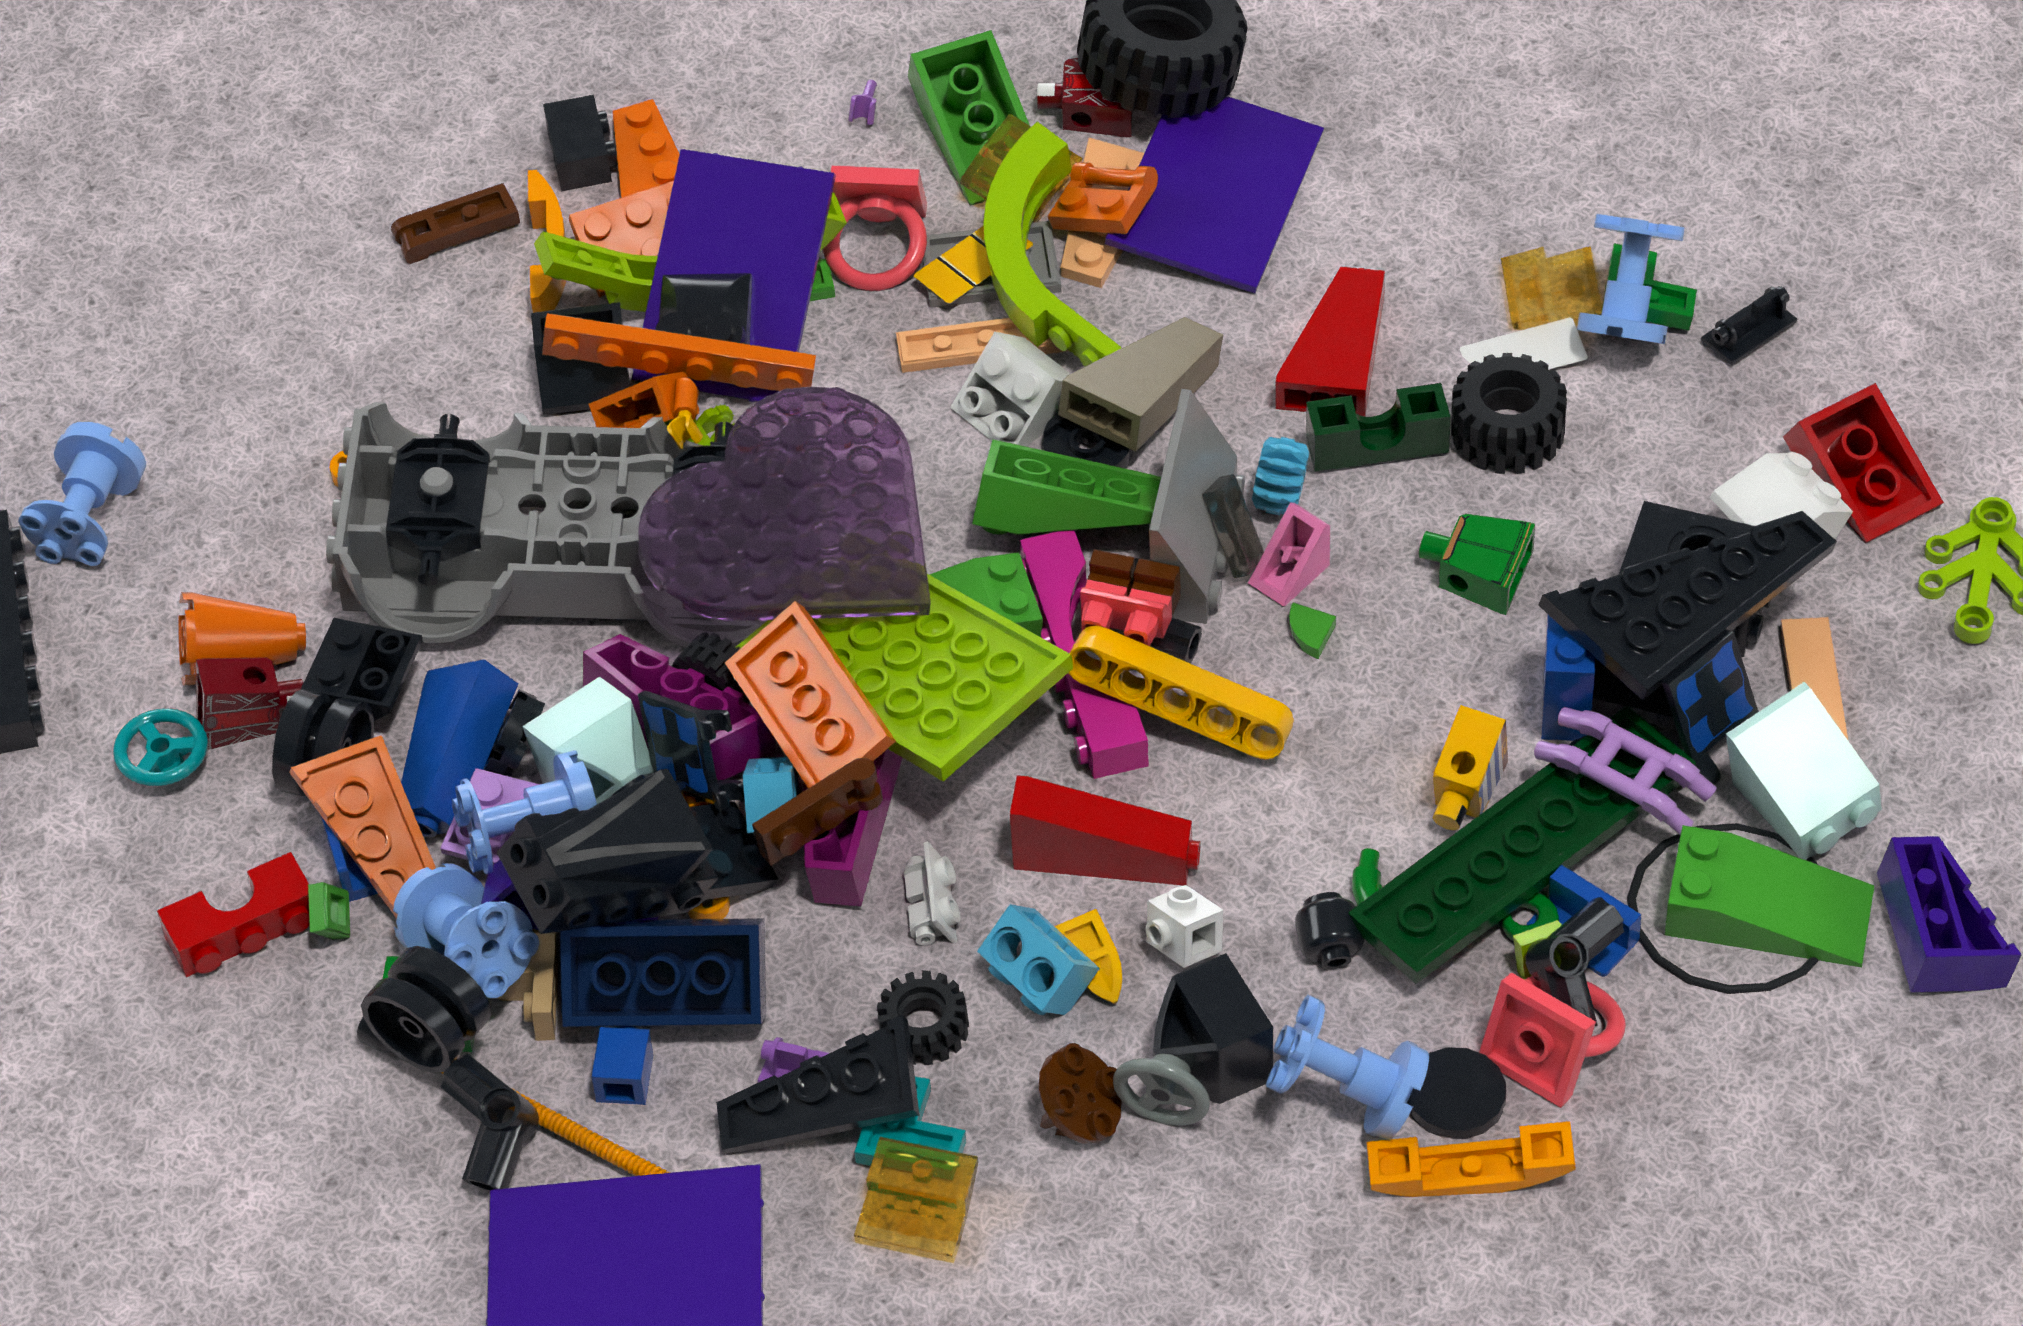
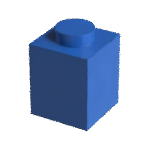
(622, 1065)

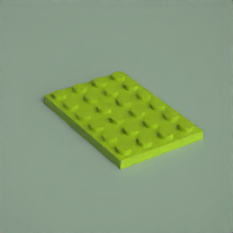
(944, 676)

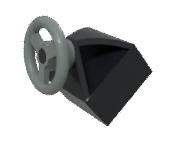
(1205, 1041)

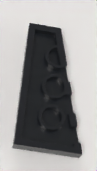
(830, 1094)

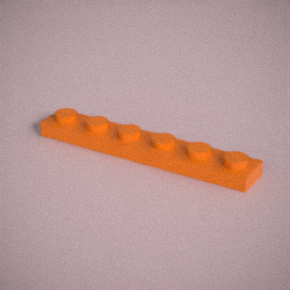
(673, 353)

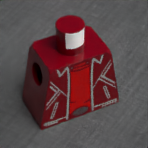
(1082, 105)
(240, 698)

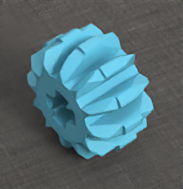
(1280, 474)

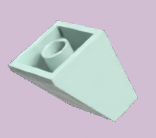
(1802, 773)

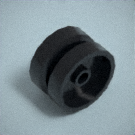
(314, 728)
(426, 1009)

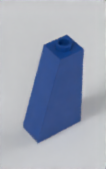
(452, 737)

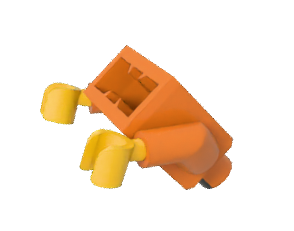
(664, 396)

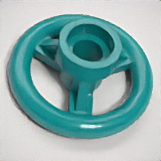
(164, 756)

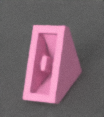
(1293, 556)

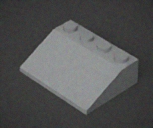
(1181, 524)

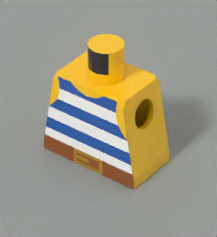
(1469, 766)

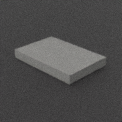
(1040, 256)

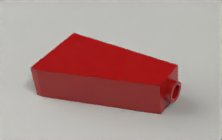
(1337, 344)
(1097, 836)

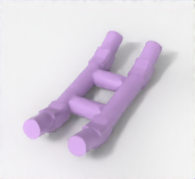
(1636, 789)

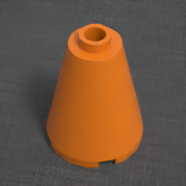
(235, 630)

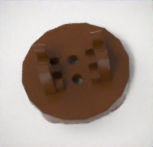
(1079, 1095)

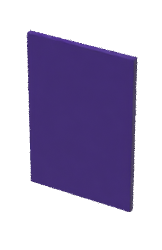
(1221, 190)
(746, 220)
(629, 1251)

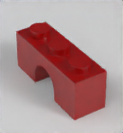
(208, 936)

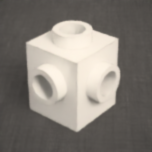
(1184, 926)

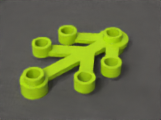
(1982, 563)

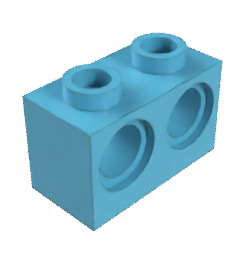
(767, 786)
(1042, 952)

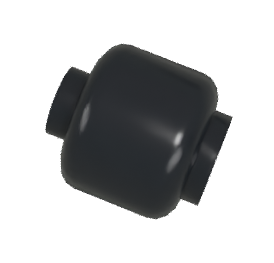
(1327, 930)

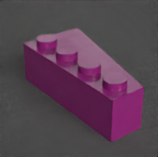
(637, 668)
(843, 857)

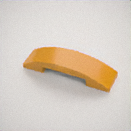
(547, 214)
(1472, 1167)

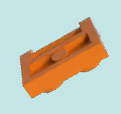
(1103, 209)

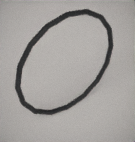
(1678, 972)

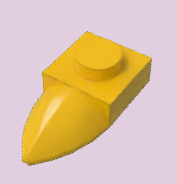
(1092, 938)

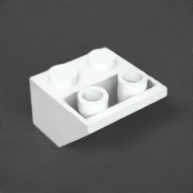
(1011, 390)

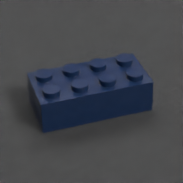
(664, 973)

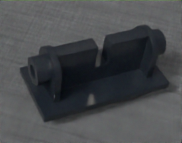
(1751, 326)

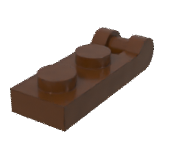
(454, 222)
(818, 809)

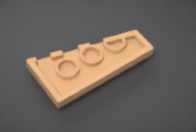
(1085, 253)

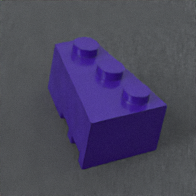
(1938, 923)

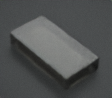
(1233, 525)

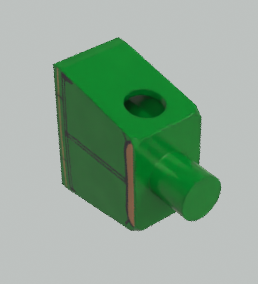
(1482, 558)

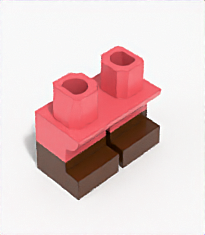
(1130, 597)

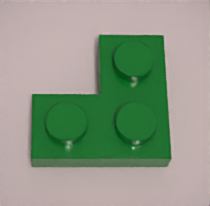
(1669, 303)

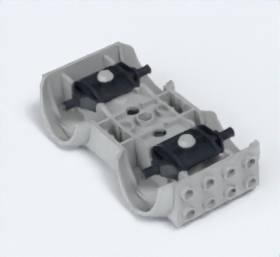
(439, 539)

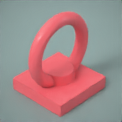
(879, 197)
(1544, 1039)

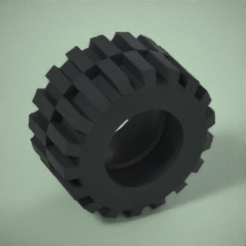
(1506, 438)

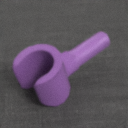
(864, 104)

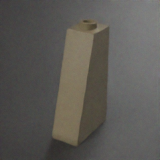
(1141, 384)

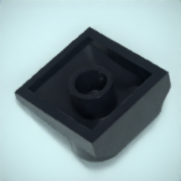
(707, 306)

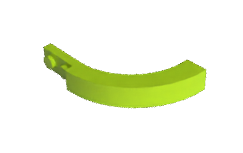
(1016, 193)
(623, 275)

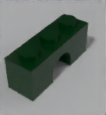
(1410, 429)

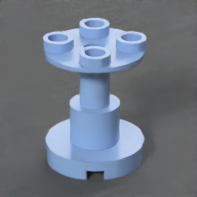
(1627, 298)
(93, 469)
(568, 791)
(446, 914)
(1363, 1076)

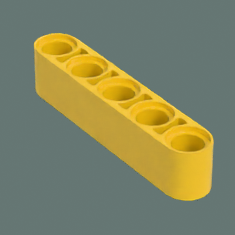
(1204, 692)

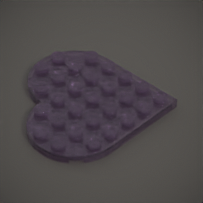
(800, 511)

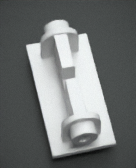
(931, 880)

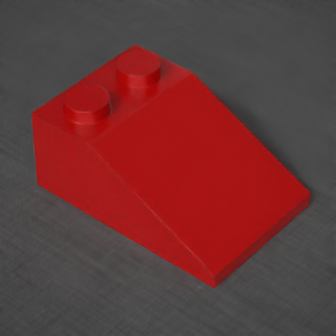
(1868, 460)

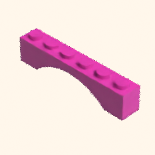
(1108, 728)

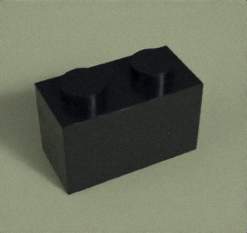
(578, 142)

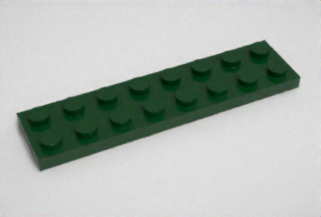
(1502, 858)

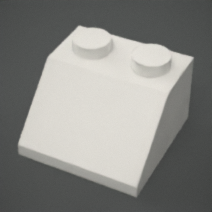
(1779, 487)

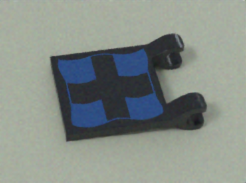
(1710, 699)
(680, 742)

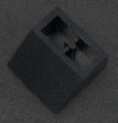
(576, 383)
(363, 664)

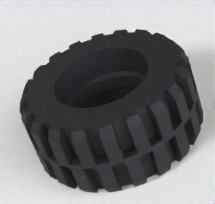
(1162, 52)

